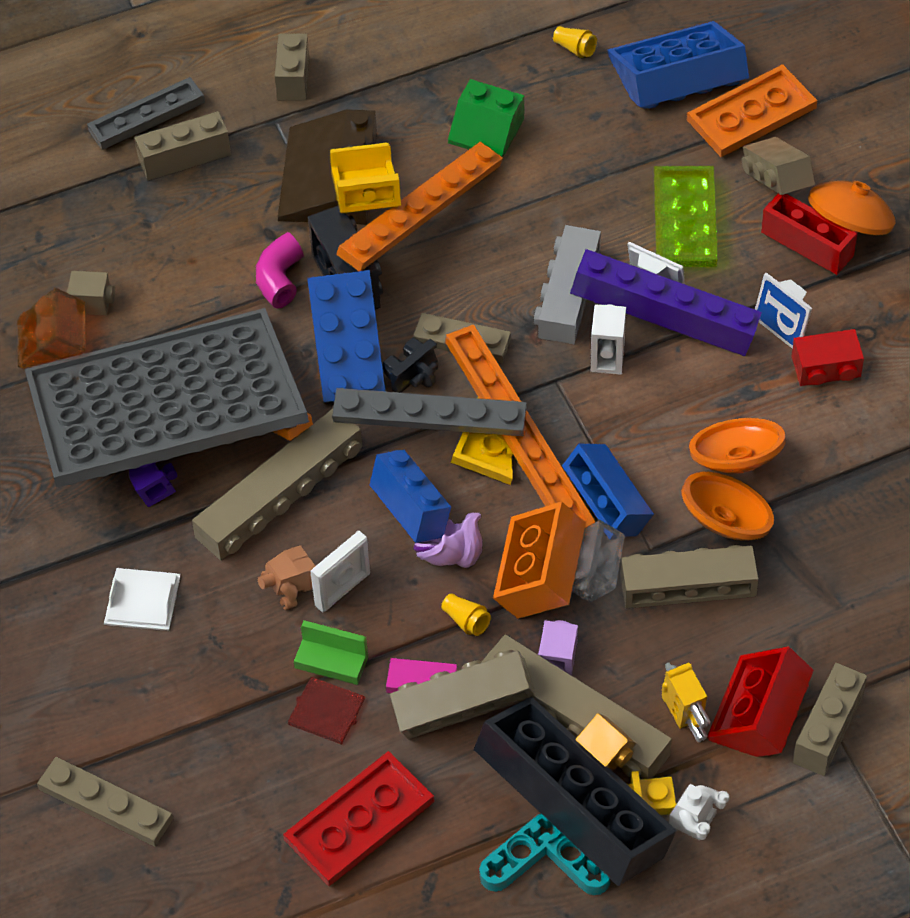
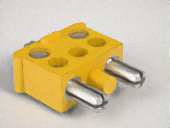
(686, 699)

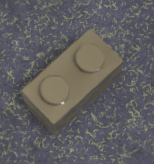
(292, 67)

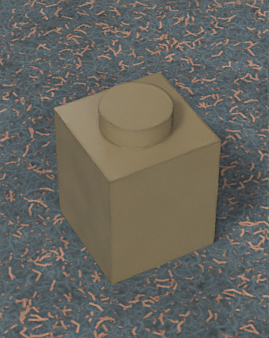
(93, 289)

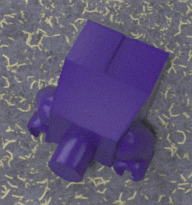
(153, 483)

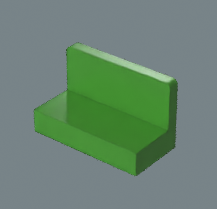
(331, 652)

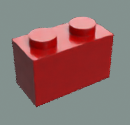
(827, 357)

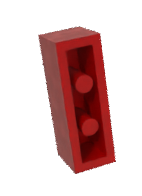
(808, 233)

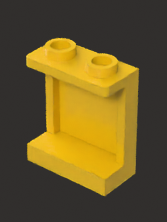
(364, 178)

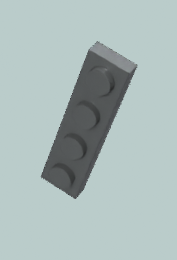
(146, 113)

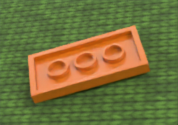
(751, 110)

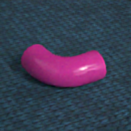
(272, 268)

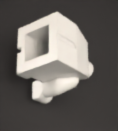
(695, 810)

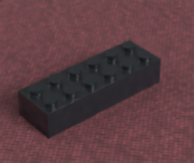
(574, 790)

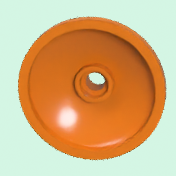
(852, 206)
(737, 444)
(727, 506)

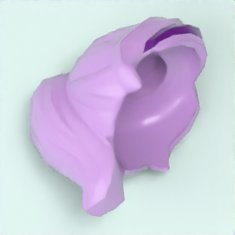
(457, 546)

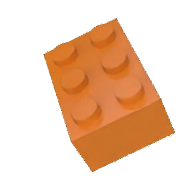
(539, 560)

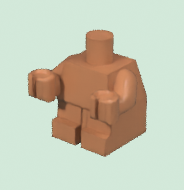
(288, 575)

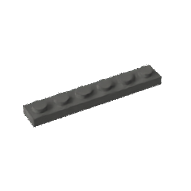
(429, 412)

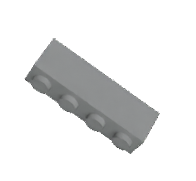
(562, 311)

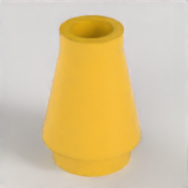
(577, 41)
(467, 614)

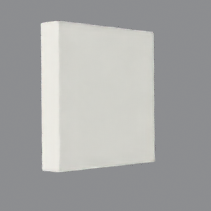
(340, 571)

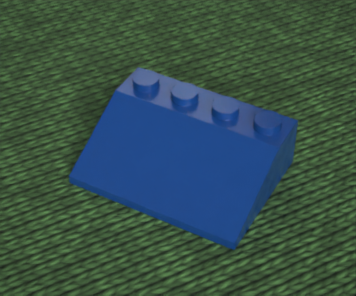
(680, 64)

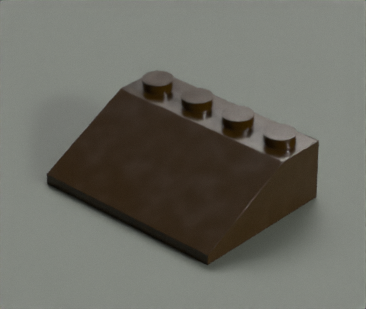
(307, 168)

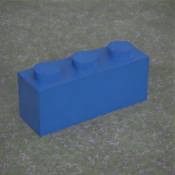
(607, 488)
(410, 496)

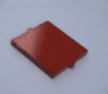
(326, 710)

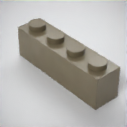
(689, 576)
(462, 694)

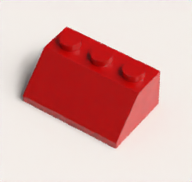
(761, 702)

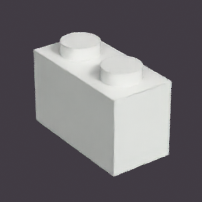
(608, 339)

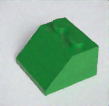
(486, 116)

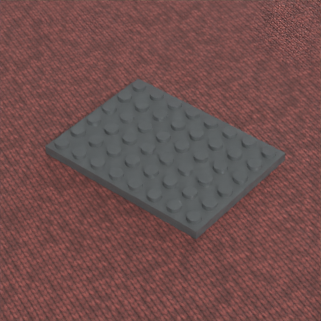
(164, 397)

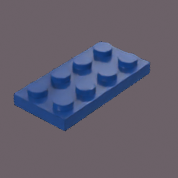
(346, 333)

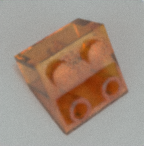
(51, 329)

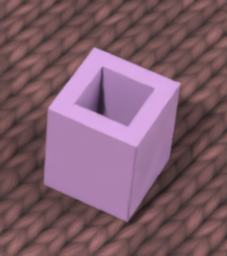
(559, 644)

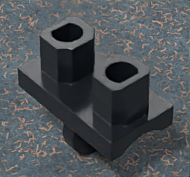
(415, 369)

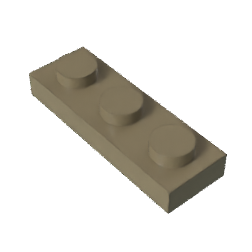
(438, 327)

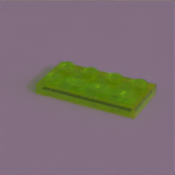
(685, 215)

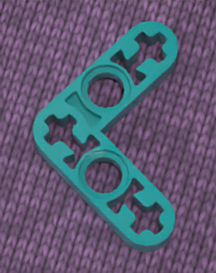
(548, 845)

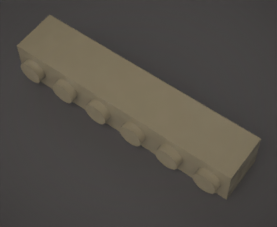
(276, 485)
(577, 704)

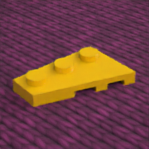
(485, 455)

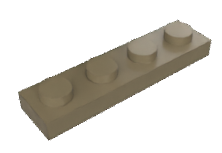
(105, 801)

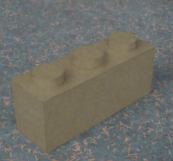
(182, 145)
(778, 165)
(829, 719)

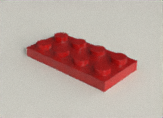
(358, 818)

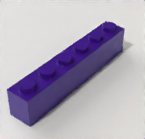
(666, 302)

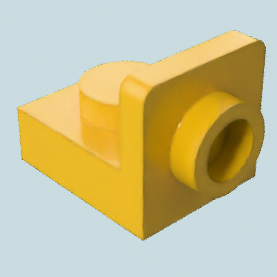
(655, 791)

